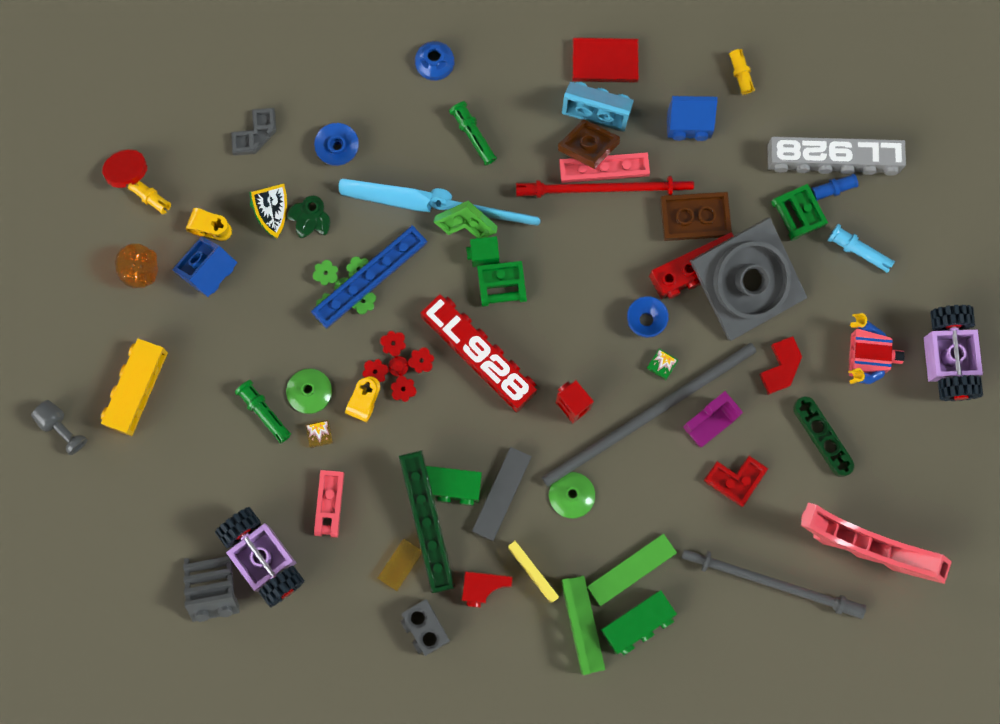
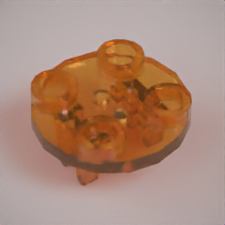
(134, 275)

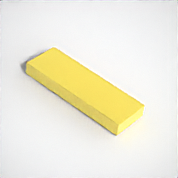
(533, 572)

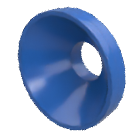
(434, 69)
(652, 307)

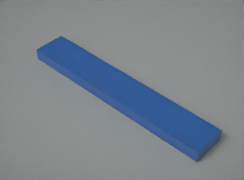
(369, 277)

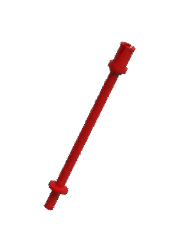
(539, 188)

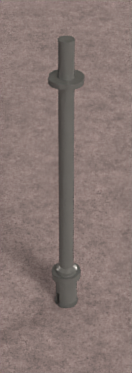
(839, 604)

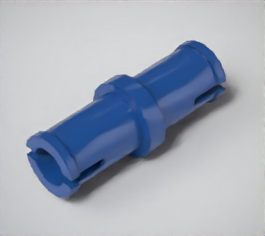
(835, 186)

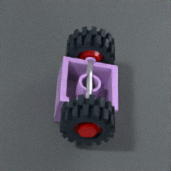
(954, 353)
(260, 556)

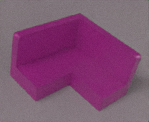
(713, 419)

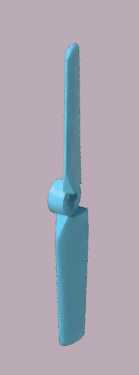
(421, 200)

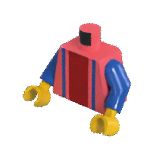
(870, 352)

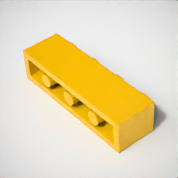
(134, 387)

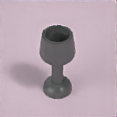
(49, 417)

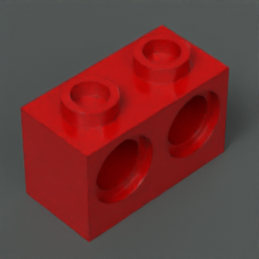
(573, 400)

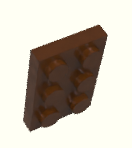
(695, 216)

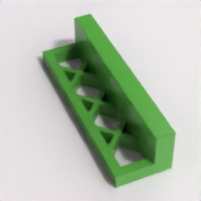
(583, 625)

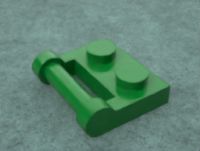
(806, 209)
(500, 276)

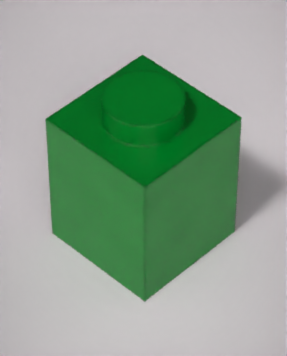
(483, 251)

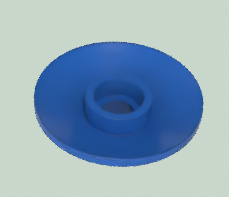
(332, 135)

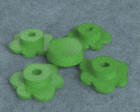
(331, 277)

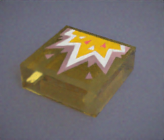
(319, 434)

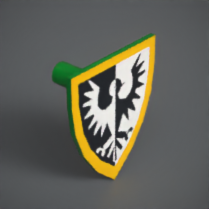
(270, 208)

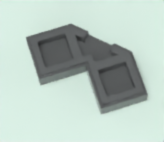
(252, 141)

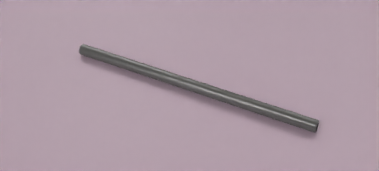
(648, 414)

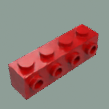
(679, 273)

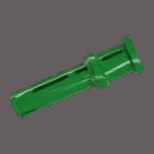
(468, 125)
(256, 403)

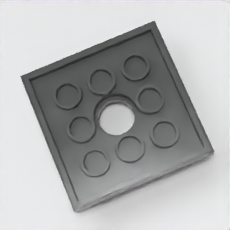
(723, 271)

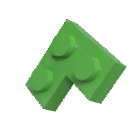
(466, 216)

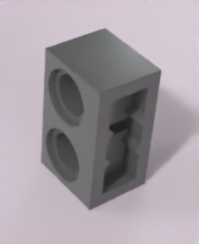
(430, 624)

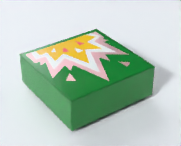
(662, 364)

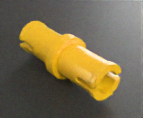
(741, 71)
(150, 196)

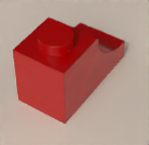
(479, 586)

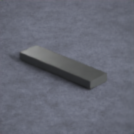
(501, 494)

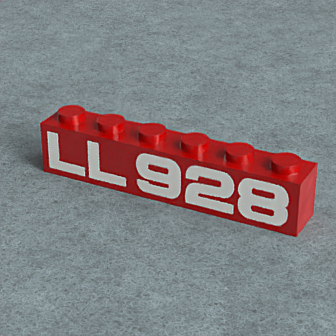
(478, 353)

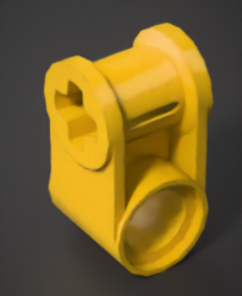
(205, 224)
(363, 402)

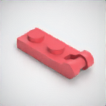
(329, 503)

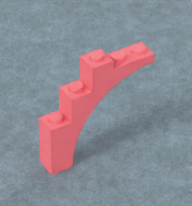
(871, 546)

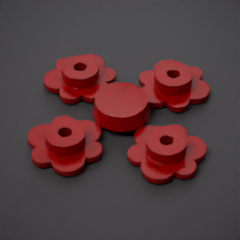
(399, 365)

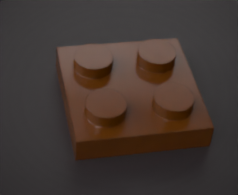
(589, 143)

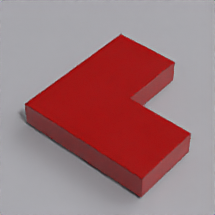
(737, 485)

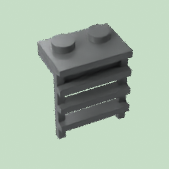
(210, 599)

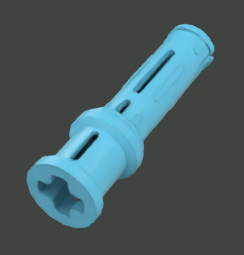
(851, 243)

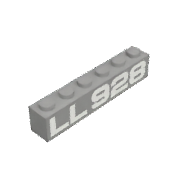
(836, 154)

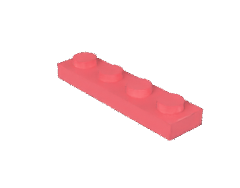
(610, 168)

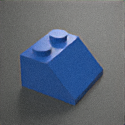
(691, 117)
(205, 266)

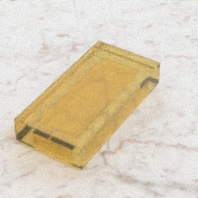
(400, 564)

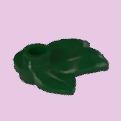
(309, 220)

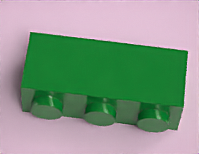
(455, 485)
(639, 623)

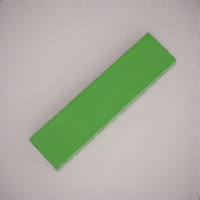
(631, 570)

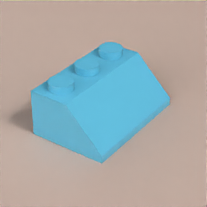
(597, 106)

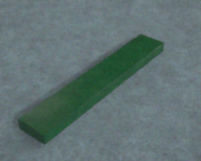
(427, 521)

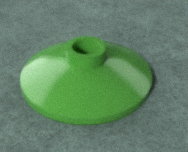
(315, 400)
(568, 506)

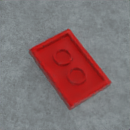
(605, 60)

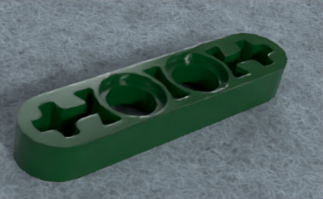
(820, 438)

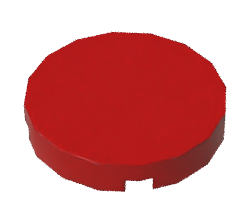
(124, 168)

